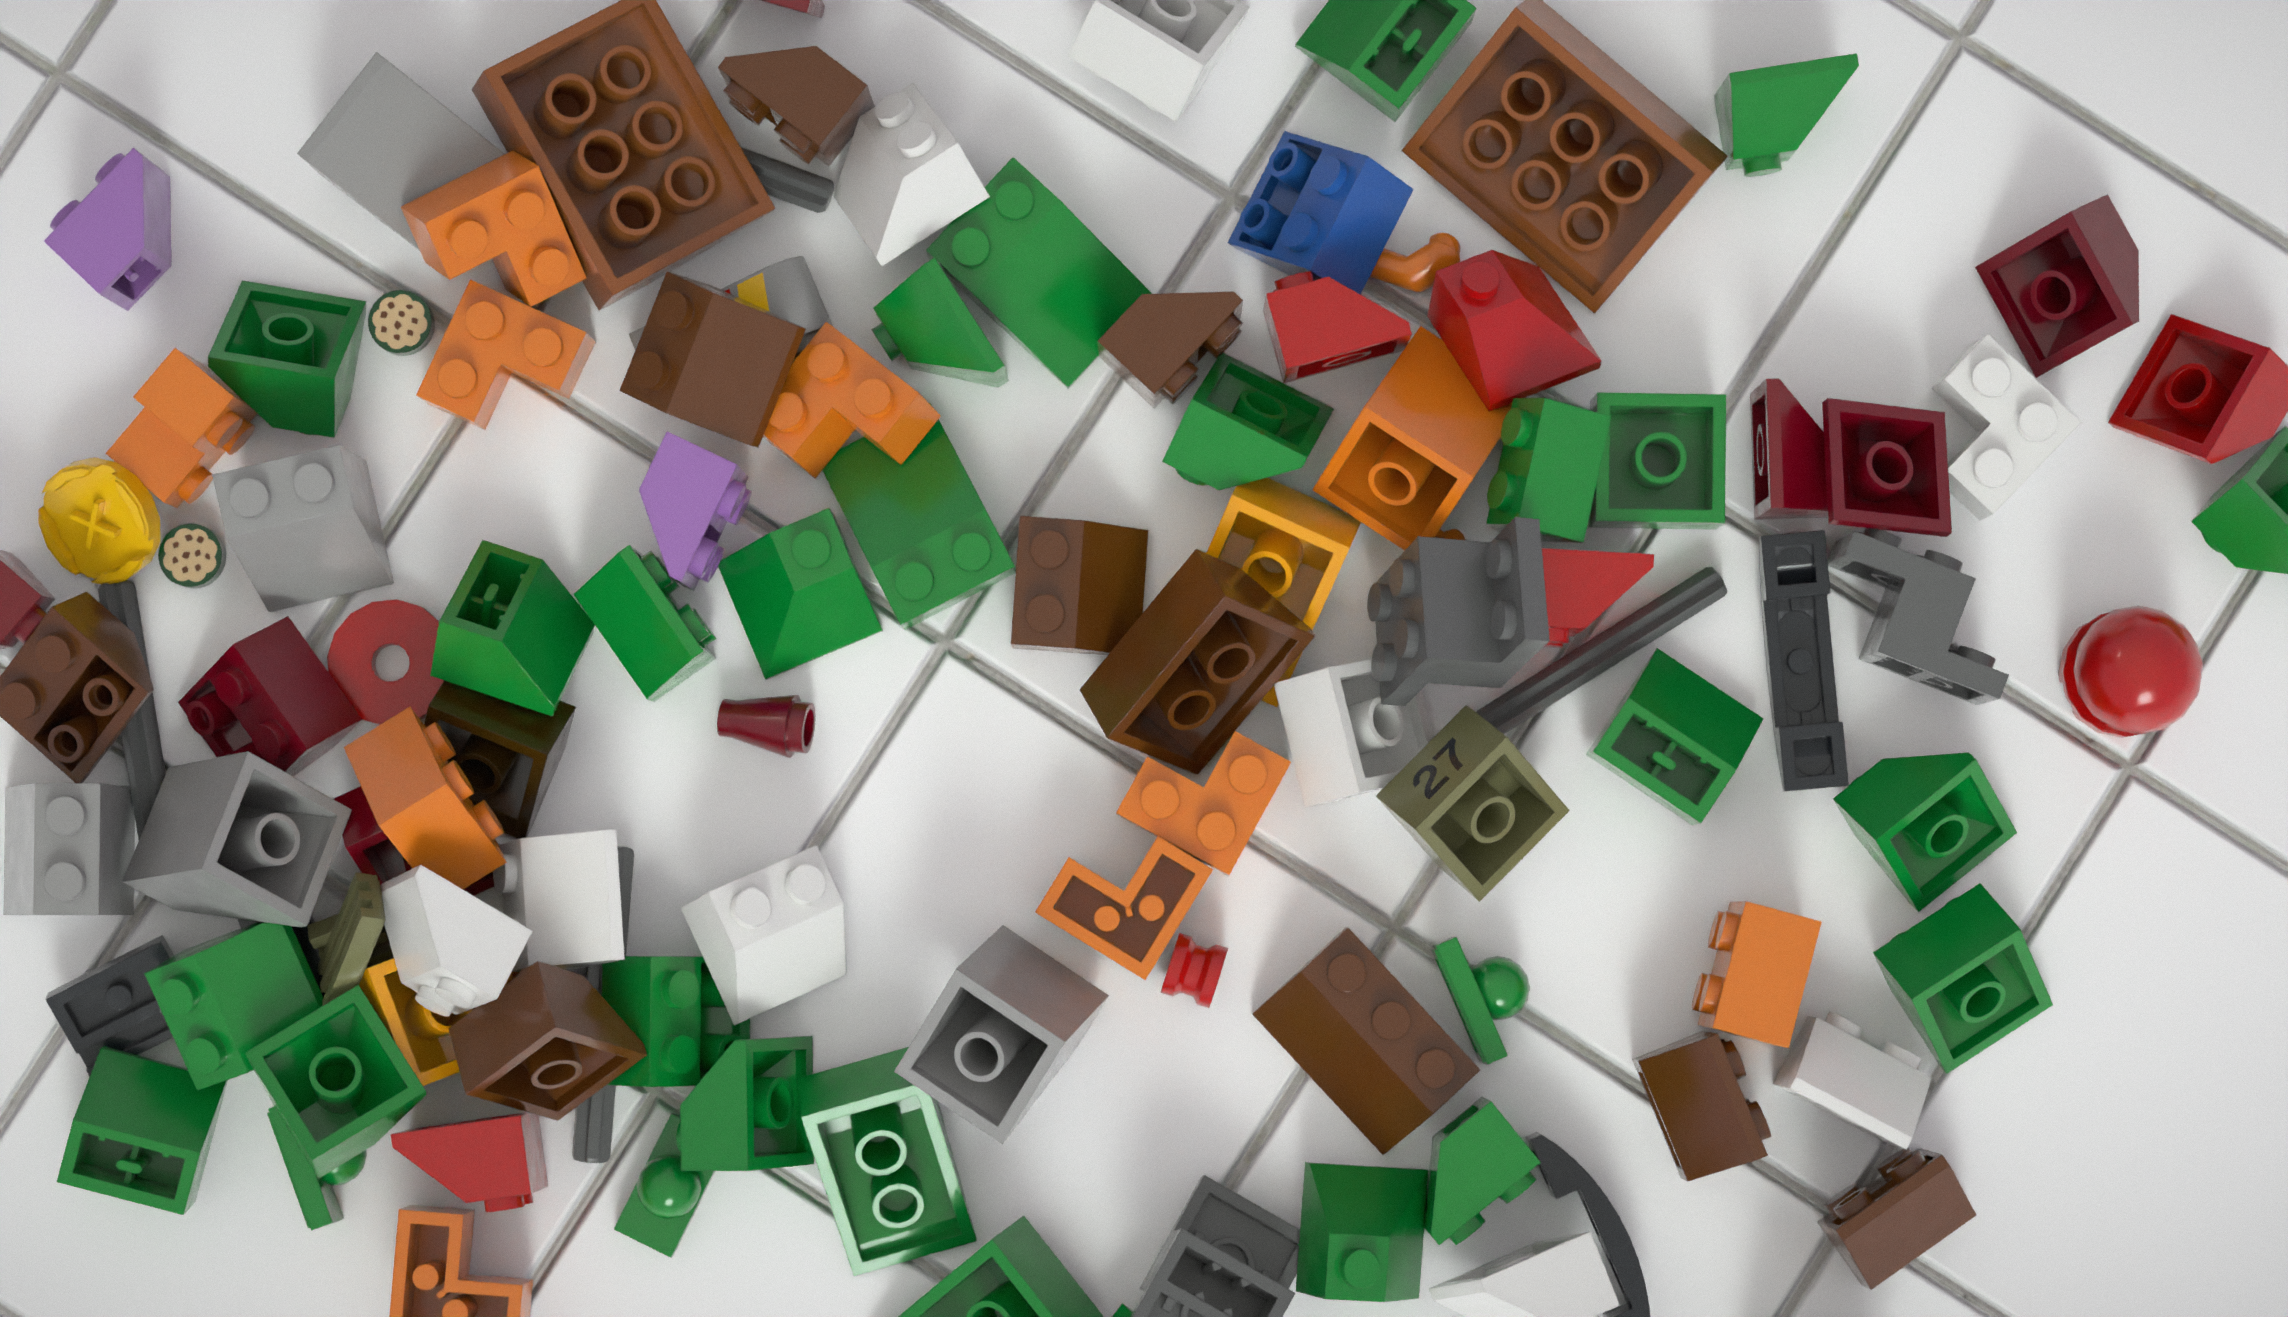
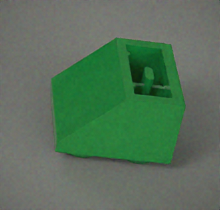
(1385, 45)
(644, 623)
(511, 630)
(1676, 738)
(674, 1013)
(141, 1132)
(1471, 1167)

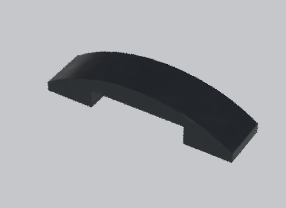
(1801, 661)
(1565, 1176)

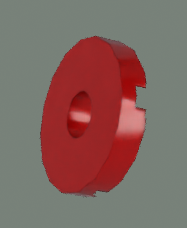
(355, 652)

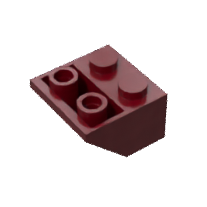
(270, 700)

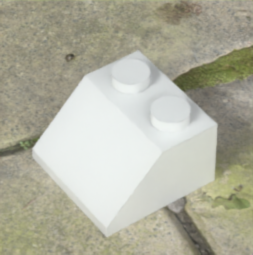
(1157, 46)
(904, 175)
(1344, 735)
(566, 895)
(771, 934)
(448, 942)
(1854, 1080)
(1539, 1280)

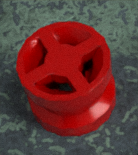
(1194, 970)

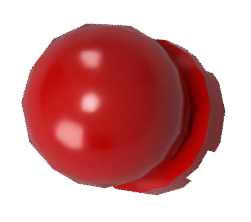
(2131, 671)

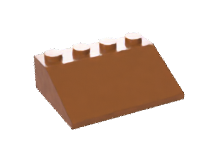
(624, 145)
(1563, 152)

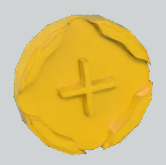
(99, 520)

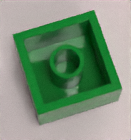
(1661, 461)

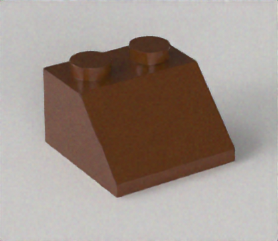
(712, 359)
(1076, 584)
(543, 1043)

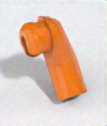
(1419, 268)

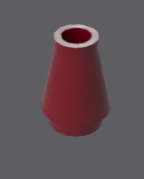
(770, 723)

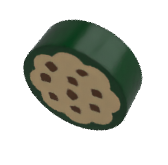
(401, 323)
(192, 555)

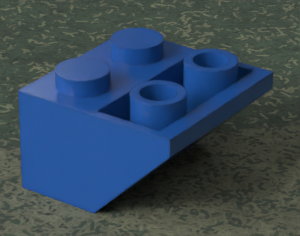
(1321, 212)

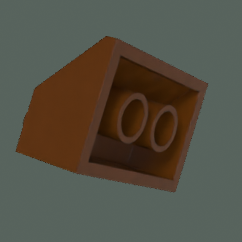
(1195, 664)
(1366, 1041)

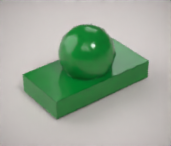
(1491, 991)
(313, 1194)
(663, 1196)

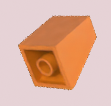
(1413, 445)

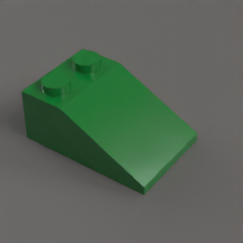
(1037, 272)
(919, 524)
(884, 1163)
(1008, 1278)

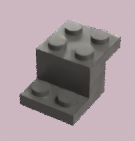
(1459, 612)
(1918, 616)
(1222, 1260)

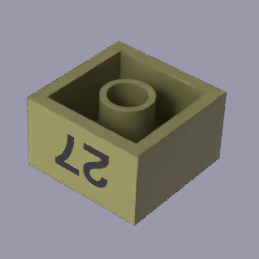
(1473, 802)

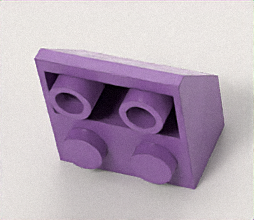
(119, 230)
(688, 504)

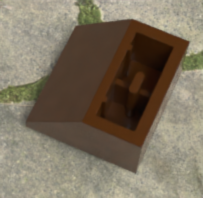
(802, 94)
(1166, 336)
(75, 685)
(1702, 1105)
(1896, 1215)

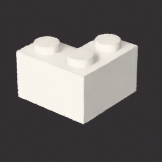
(2014, 421)

